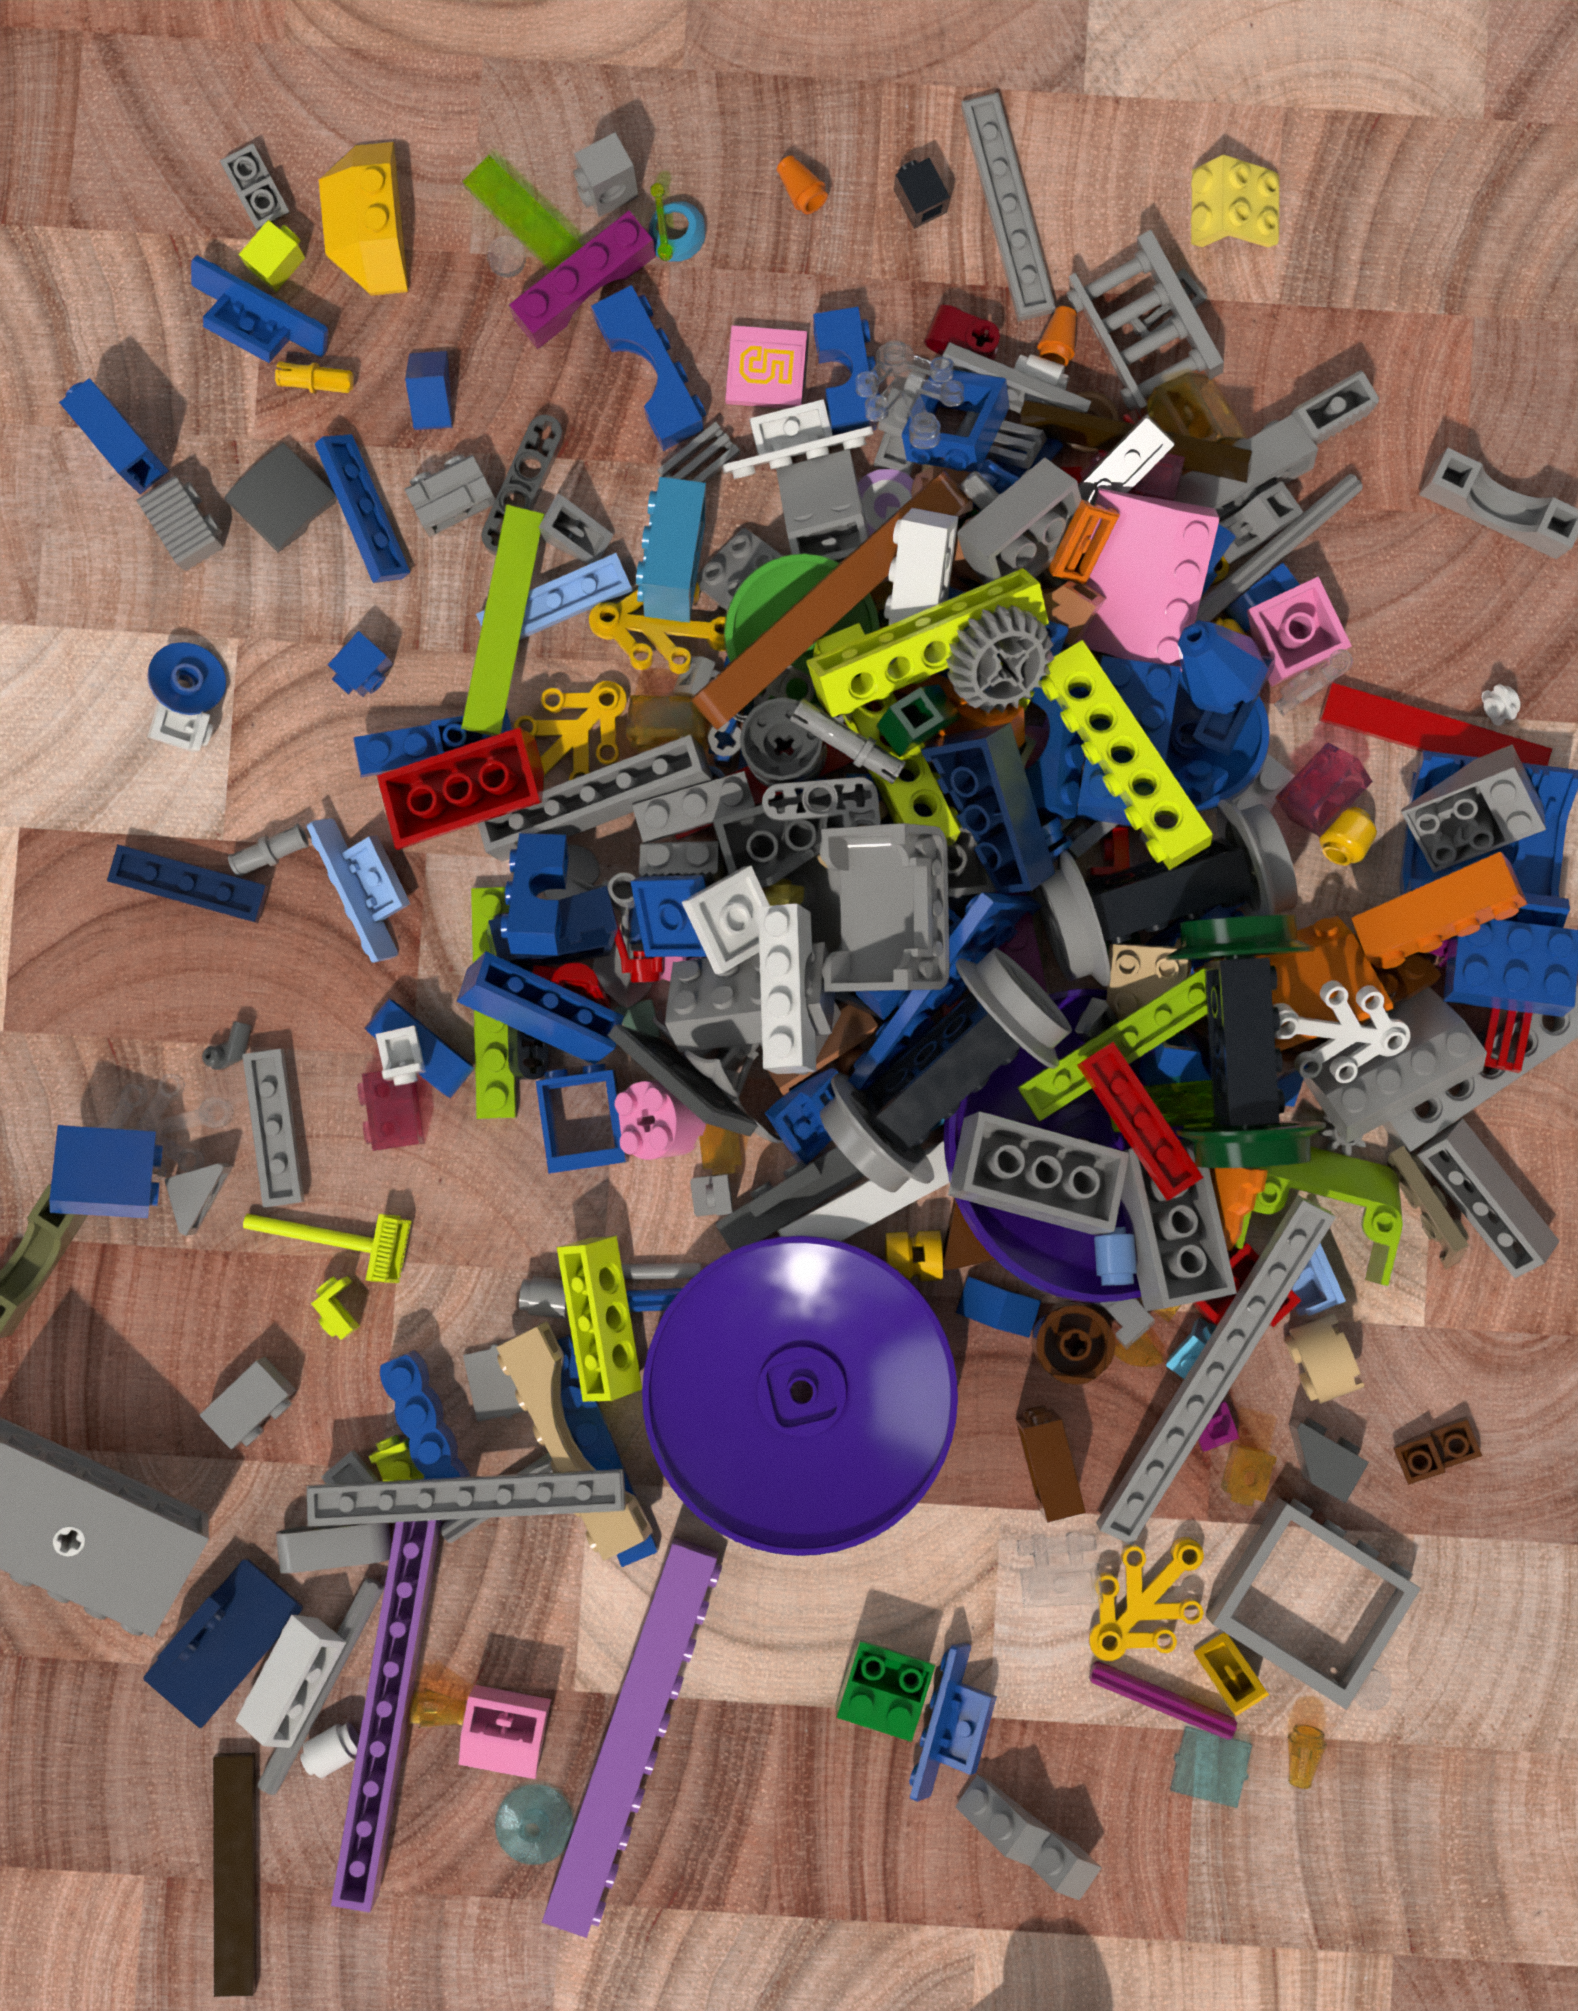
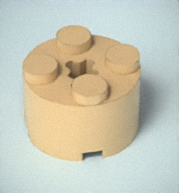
(1325, 1358)

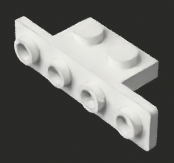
(793, 433)

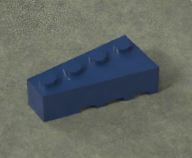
(994, 804)

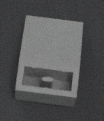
(823, 506)
(1476, 810)

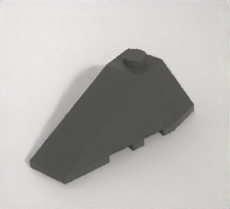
(778, 846)

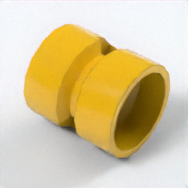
(900, 1256)

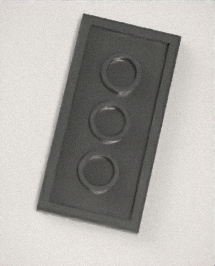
(683, 1080)

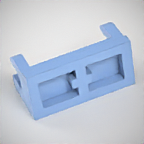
(1317, 1286)

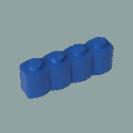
(421, 1417)

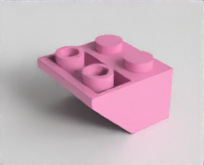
(503, 1731)

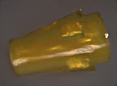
(436, 1710)
(1305, 1752)

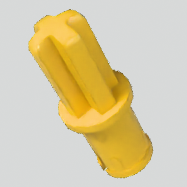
(314, 377)

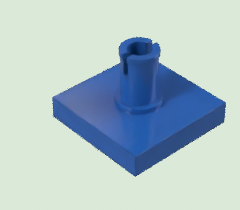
(662, 917)

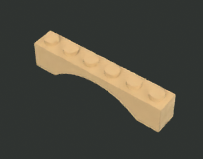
(536, 1367)

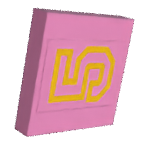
(766, 367)

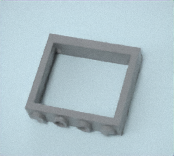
(1249, 1566)

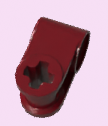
(963, 330)

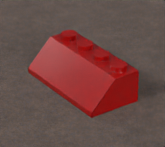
(462, 787)

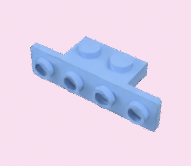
(363, 883)

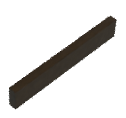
(1106, 433)
(234, 1874)

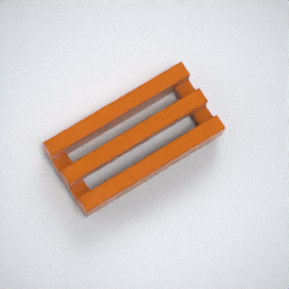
(1078, 539)

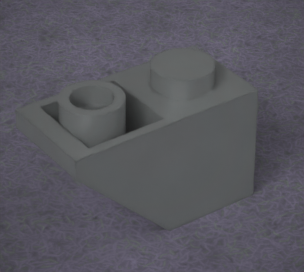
(1326, 1463)

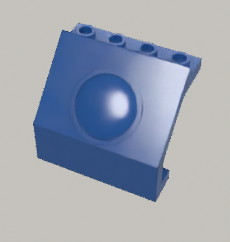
(1533, 858)

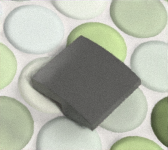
(280, 497)

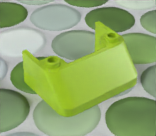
(1348, 1181)

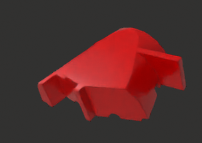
(578, 979)

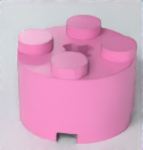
(655, 1122)

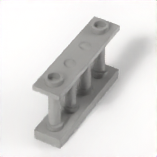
(1165, 292)

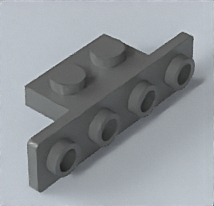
(792, 1197)

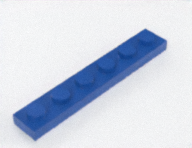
(594, 1438)

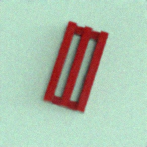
(1501, 1063)

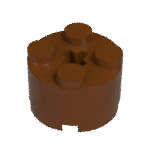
(1087, 1359)

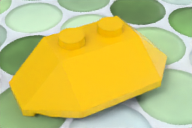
(365, 218)

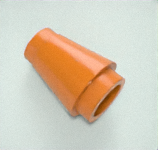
(802, 186)
(1059, 336)

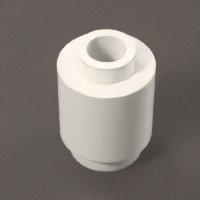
(1043, 369)
(330, 1750)

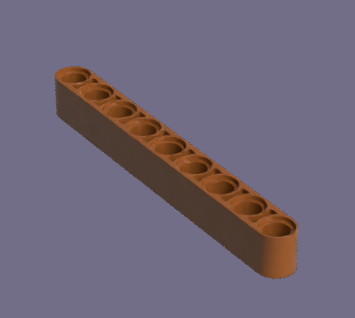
(817, 609)

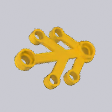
(654, 629)
(576, 732)
(1142, 1604)

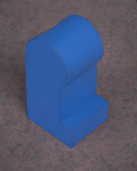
(1272, 585)

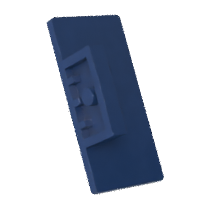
(222, 1642)

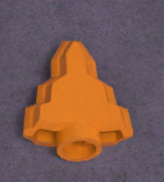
(1235, 1197)

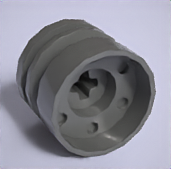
(768, 728)

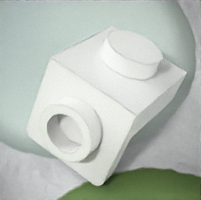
(180, 729)
(400, 1055)

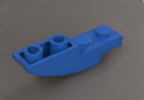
(401, 747)

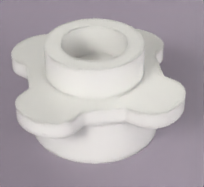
(1501, 704)

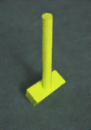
(385, 1247)

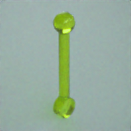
(664, 250)

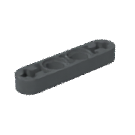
(518, 484)

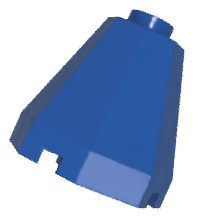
(1219, 666)

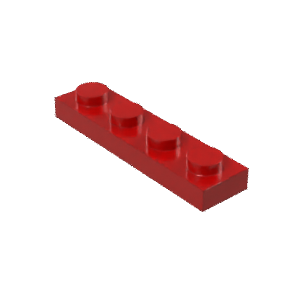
(1140, 1121)

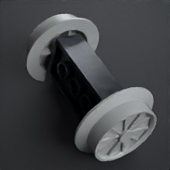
(1241, 865)
(891, 1118)

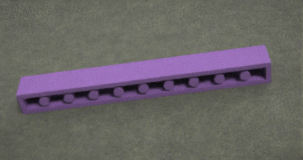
(386, 1715)
(630, 1738)

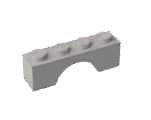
(1467, 489)

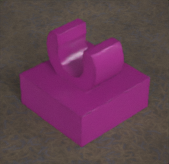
(1219, 1429)

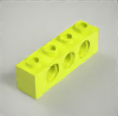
(599, 1318)

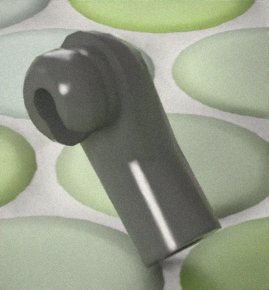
(229, 1051)

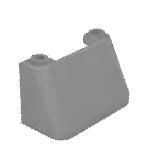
(889, 908)

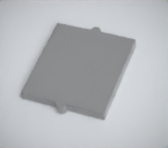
(490, 1388)

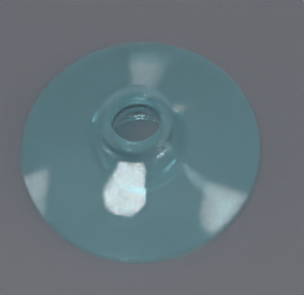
(534, 1805)

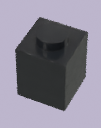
(921, 192)

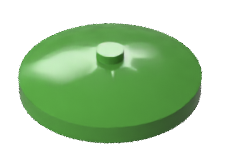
(771, 593)

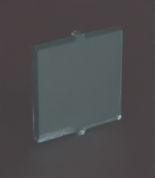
(1210, 1767)

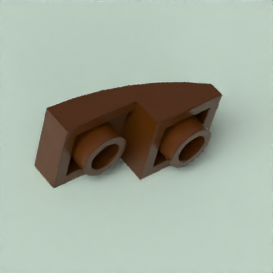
(1436, 1450)

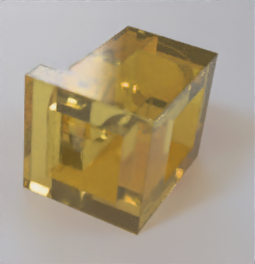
(1241, 1461)

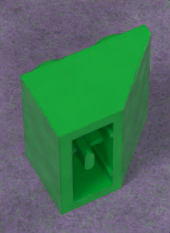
(884, 1690)

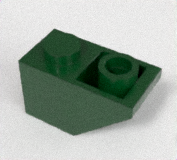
(917, 718)

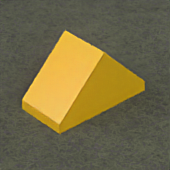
(1230, 1674)

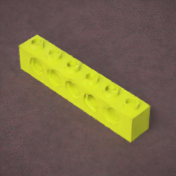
(907, 640)
(1080, 669)
(900, 795)

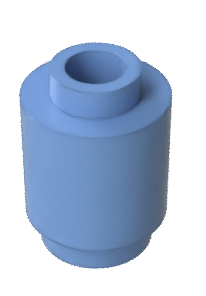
(1115, 1257)

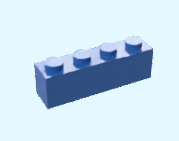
(539, 1008)

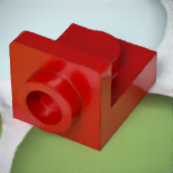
(1115, 850)

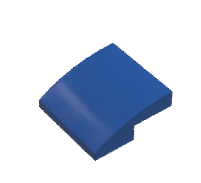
(798, 1116)

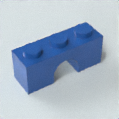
(842, 339)
(537, 866)

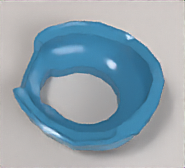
(694, 238)

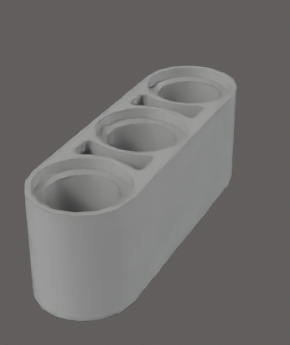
(332, 1546)

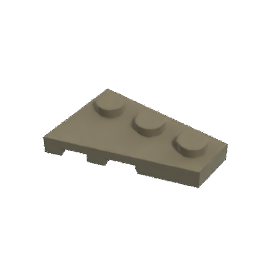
(1435, 1218)

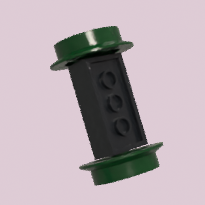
(1243, 1043)

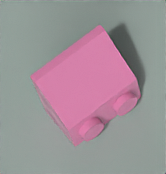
(1297, 630)

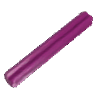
(1163, 1700)

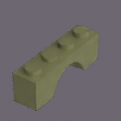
(34, 1260)

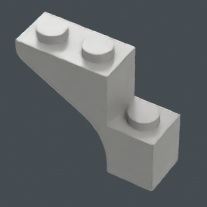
(1027, 1839)

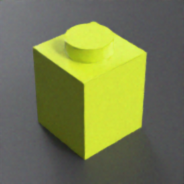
(273, 254)

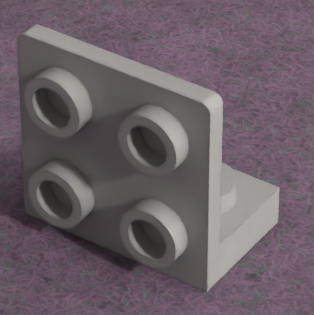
(732, 565)

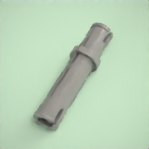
(849, 742)

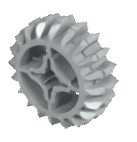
(1021, 647)

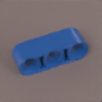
(443, 1065)

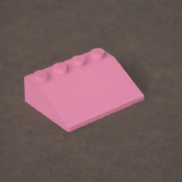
(1150, 576)

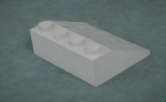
(1437, 1057)

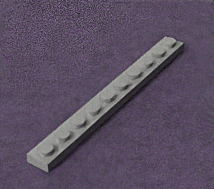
(1215, 1369)

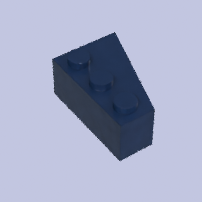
(586, 932)

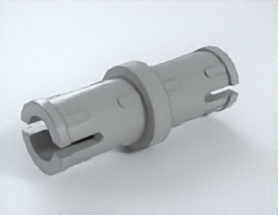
(268, 850)

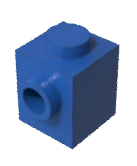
(360, 666)

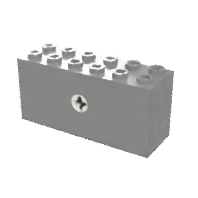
(93, 1532)

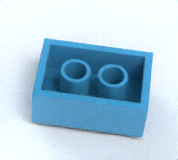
(672, 549)

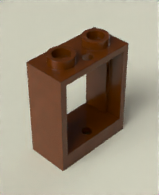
(1050, 1464)

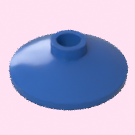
(193, 665)

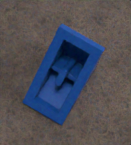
(429, 390)
(998, 1307)

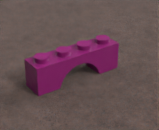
(607, 257)

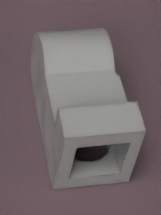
(1130, 1317)

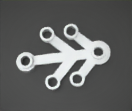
(1344, 1032)

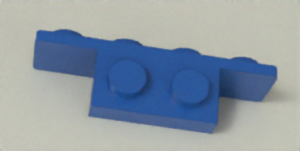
(252, 316)
(956, 1725)

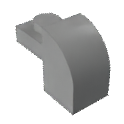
(1260, 520)

